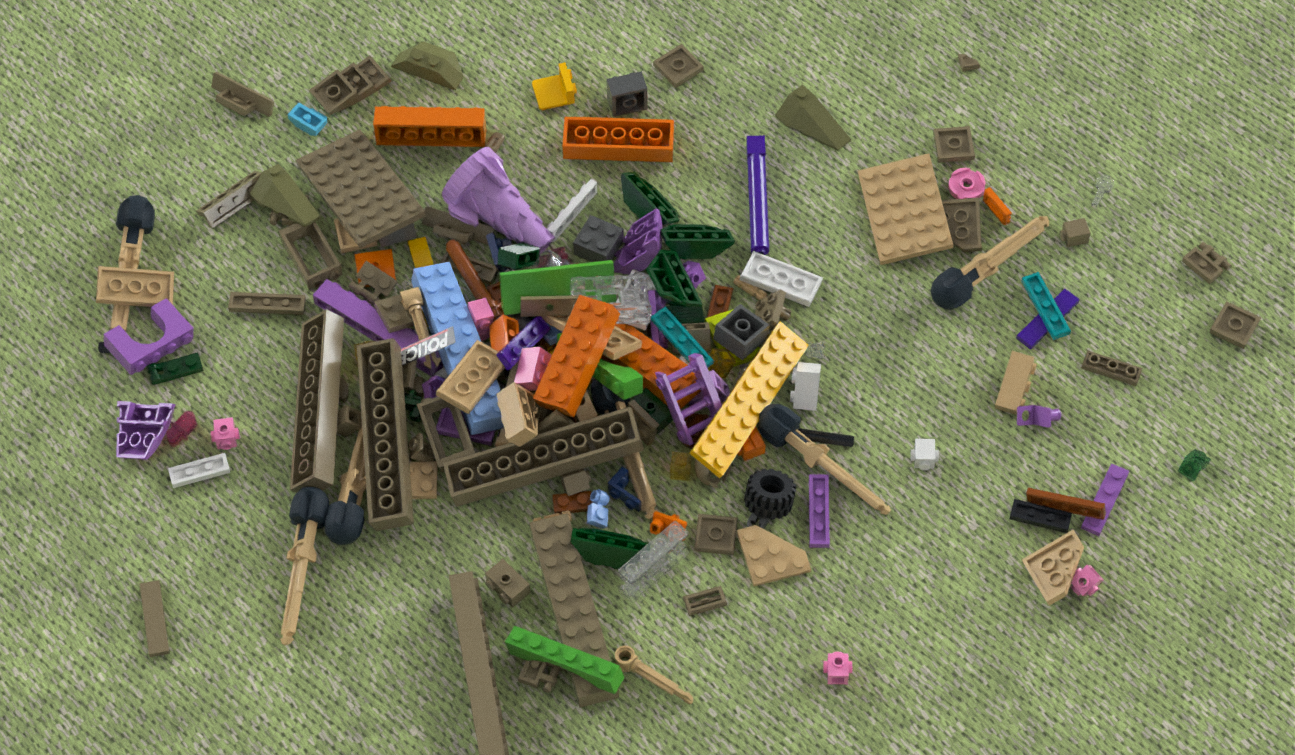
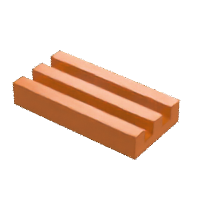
(997, 206)

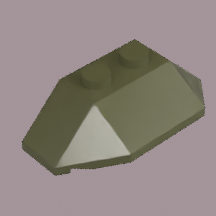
(430, 64)

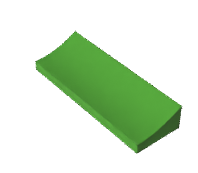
(548, 282)

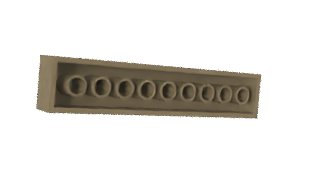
(317, 402)
(385, 435)
(543, 457)
(570, 599)
(478, 664)

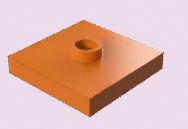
(381, 259)

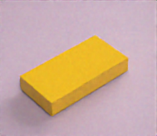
(420, 252)

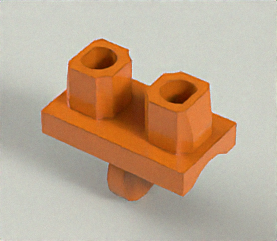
(662, 521)

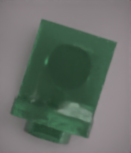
(1194, 464)

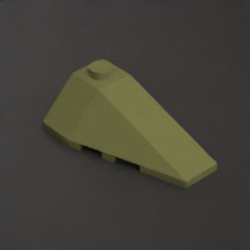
(809, 116)
(281, 193)

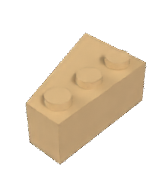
(518, 414)

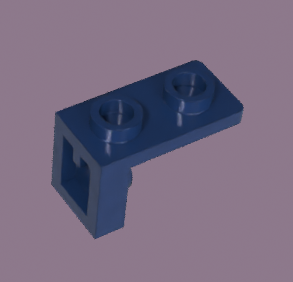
(616, 490)

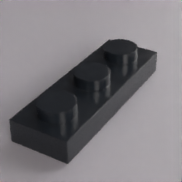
(1040, 516)

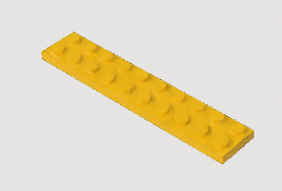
(748, 398)

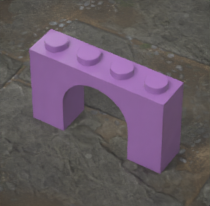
(137, 356)

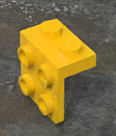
(555, 90)

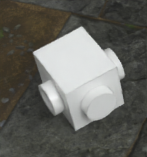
(924, 454)

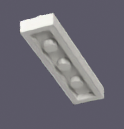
(575, 206)

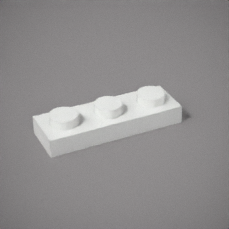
(199, 470)

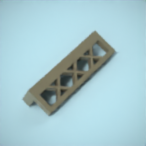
(229, 201)

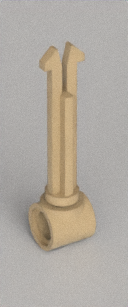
(413, 302)
(636, 666)

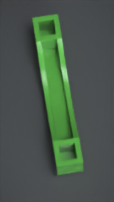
(619, 379)
(595, 670)

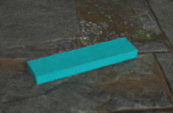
(1046, 306)
(678, 335)

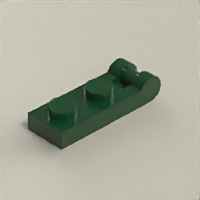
(174, 368)

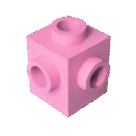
(225, 433)
(1092, 578)
(837, 668)

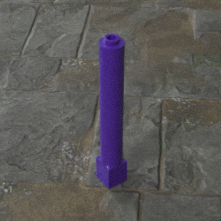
(757, 194)

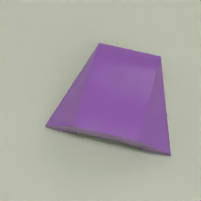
(640, 245)
(141, 428)

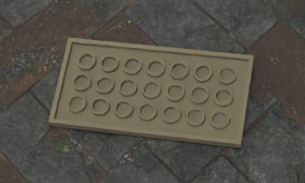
(360, 188)

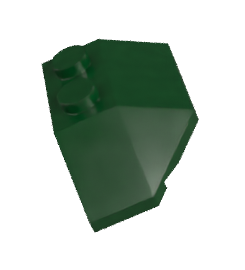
(644, 197)
(696, 240)
(672, 280)
(605, 547)

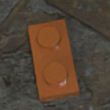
(573, 503)

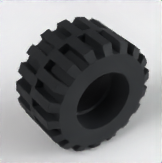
(770, 494)

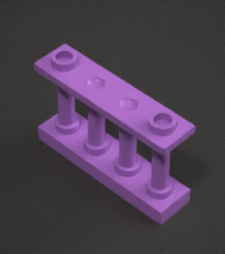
(704, 383)

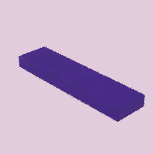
(1036, 328)
(526, 338)

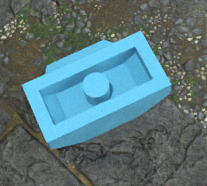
(307, 119)

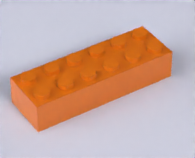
(430, 126)
(618, 139)
(576, 355)
(652, 359)

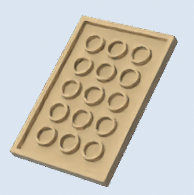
(905, 209)

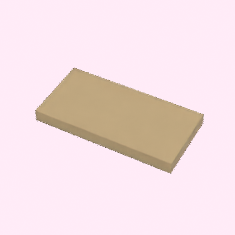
(133, 286)
(471, 377)

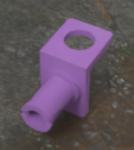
(1038, 415)

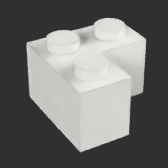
(806, 381)

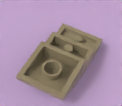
(350, 85)

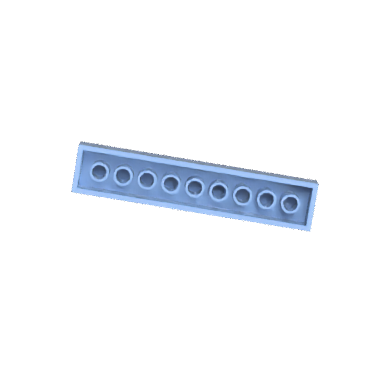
(446, 308)

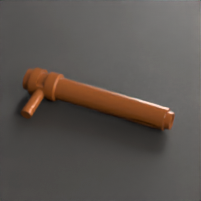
(471, 276)

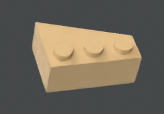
(1015, 382)

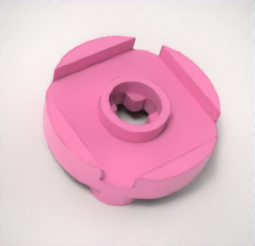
(963, 175)

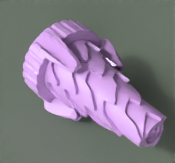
(484, 192)

